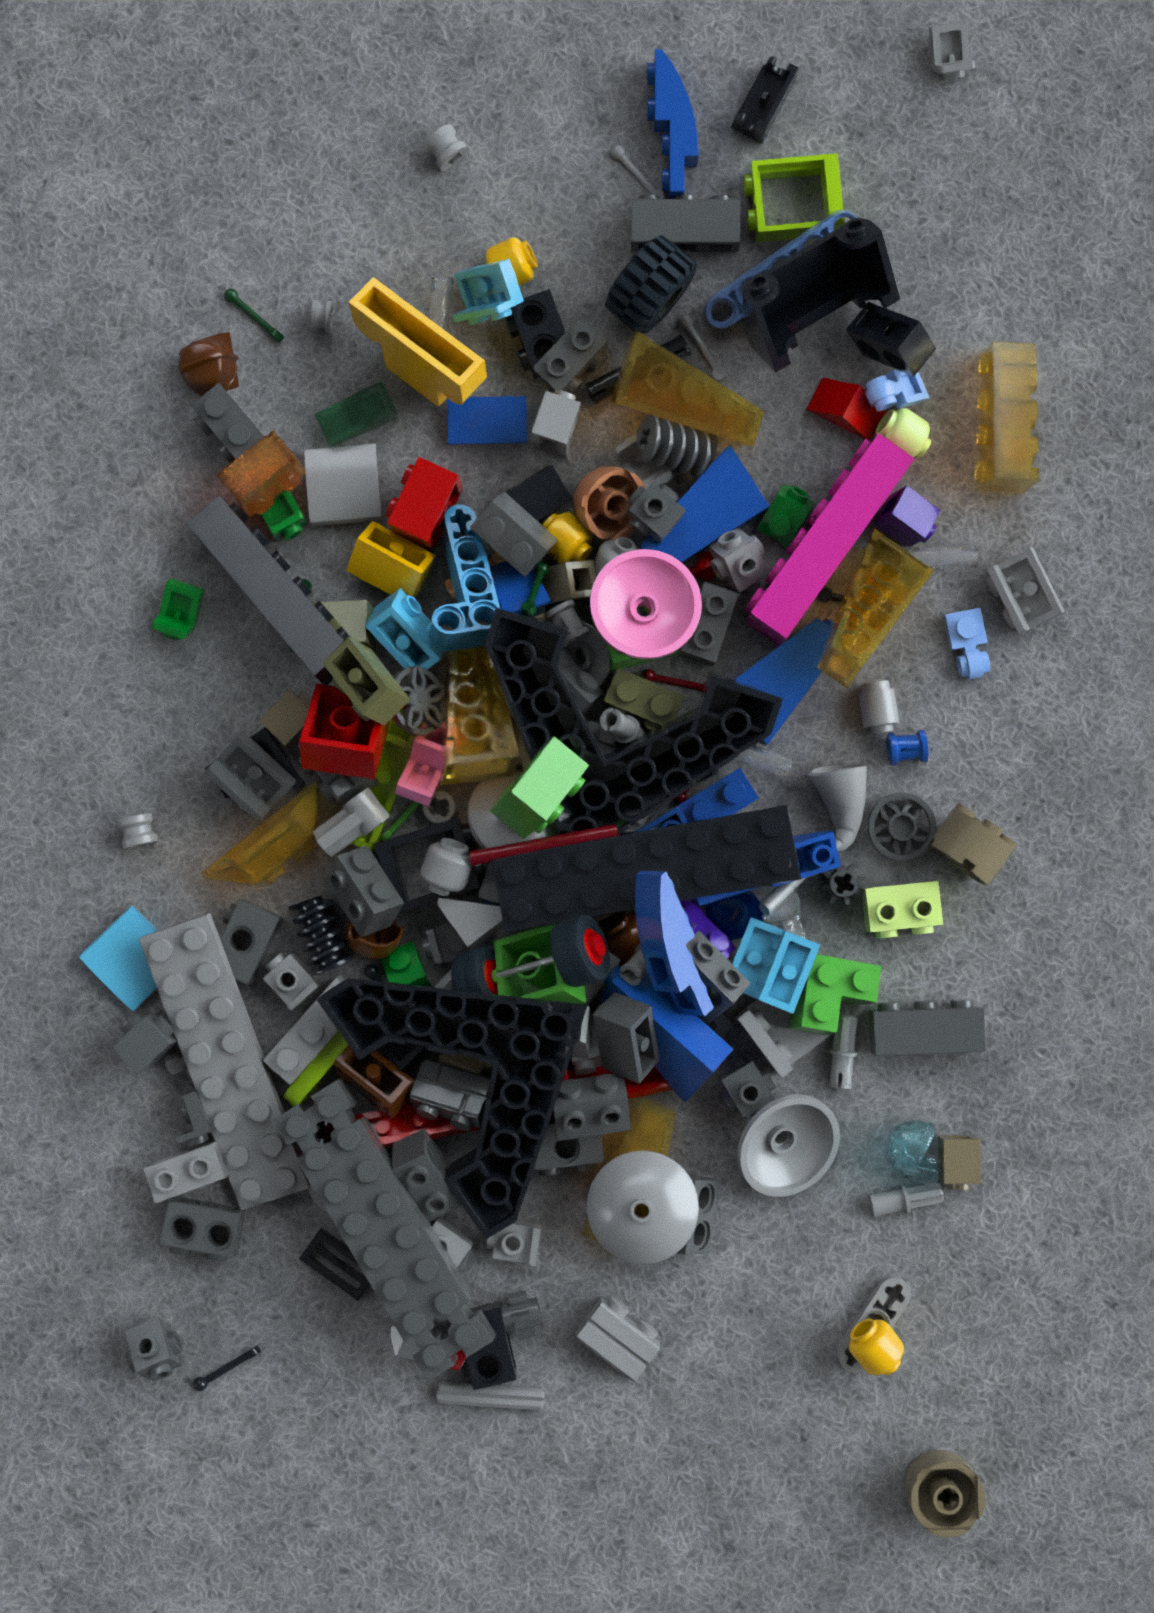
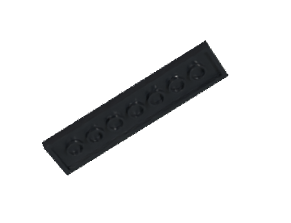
(601, 874)

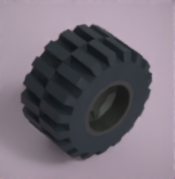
(650, 284)

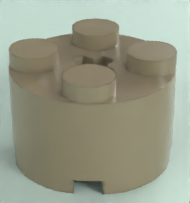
(972, 844)
(961, 1503)

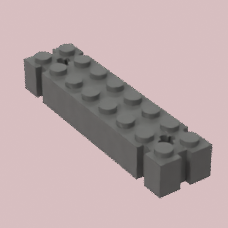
(385, 1229)

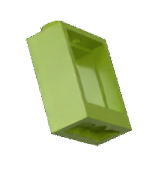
(824, 165)

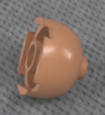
(603, 499)

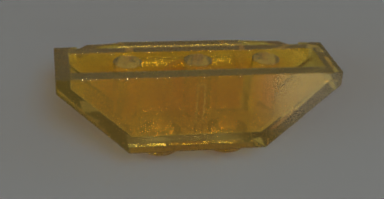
(273, 843)

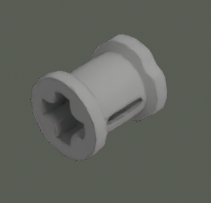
(566, 616)

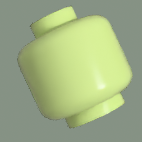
(905, 431)

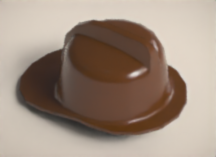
(209, 363)

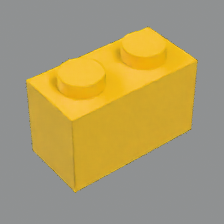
(389, 561)

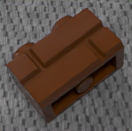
(375, 1080)

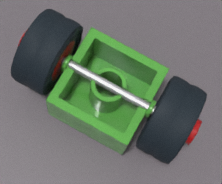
(538, 963)

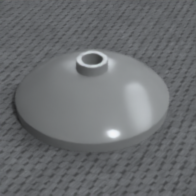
(485, 826)
(798, 1155)
(648, 1180)

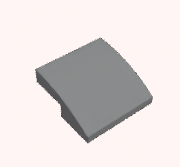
(343, 485)

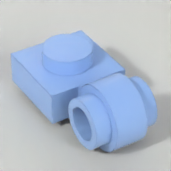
(895, 389)
(965, 632)

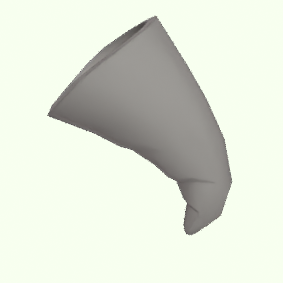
(844, 797)

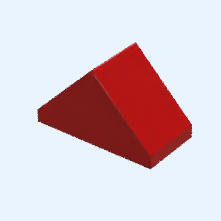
(845, 407)

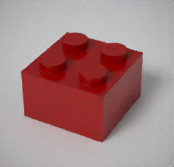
(423, 503)
(338, 738)

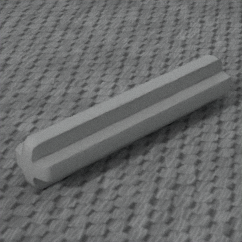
(491, 1396)

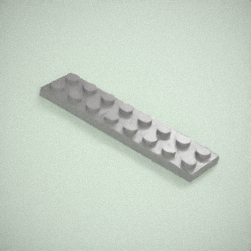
(224, 1059)

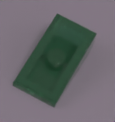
(357, 414)

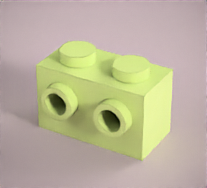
(902, 907)

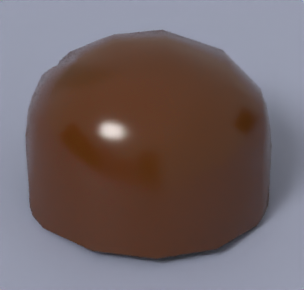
(375, 945)

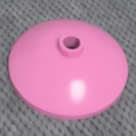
(650, 581)

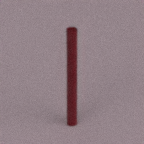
(488, 854)

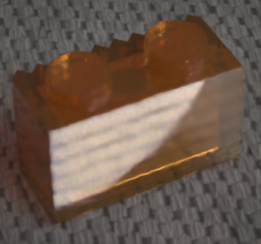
(262, 474)

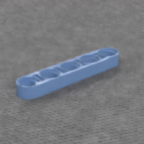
(732, 292)

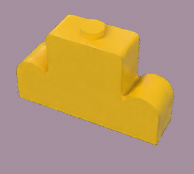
(416, 346)

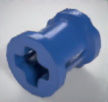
(907, 747)

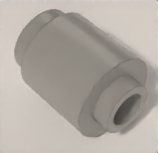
(878, 707)

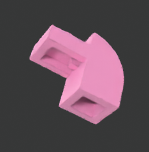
(423, 768)

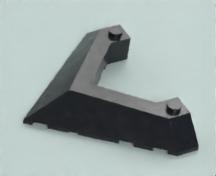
(639, 774)
(529, 1053)

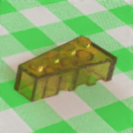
(875, 599)

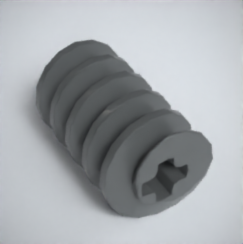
(676, 445)

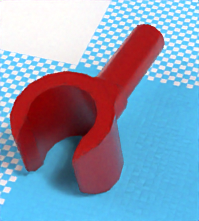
(703, 568)

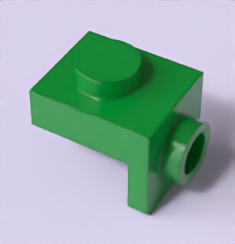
(786, 514)
(284, 517)
(178, 610)
(406, 966)

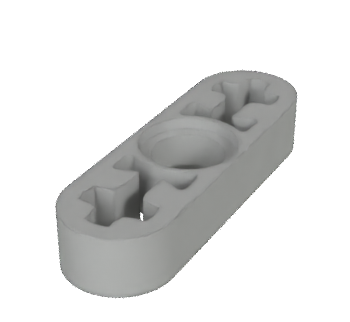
(895, 1305)

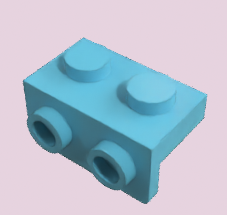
(487, 291)

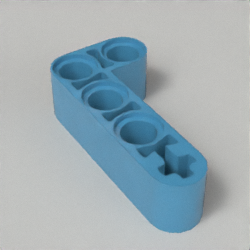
(464, 575)

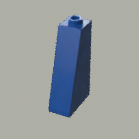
(714, 504)
(790, 669)
(685, 1043)

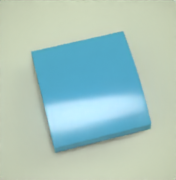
(120, 960)
(774, 964)

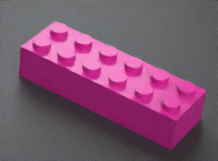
(833, 532)

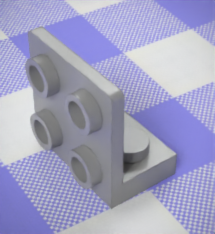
(771, 1034)

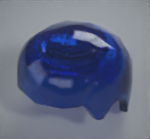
(720, 912)

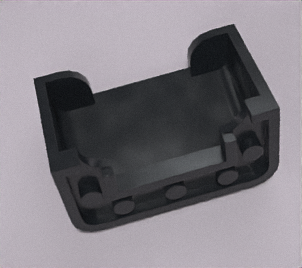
(814, 283)

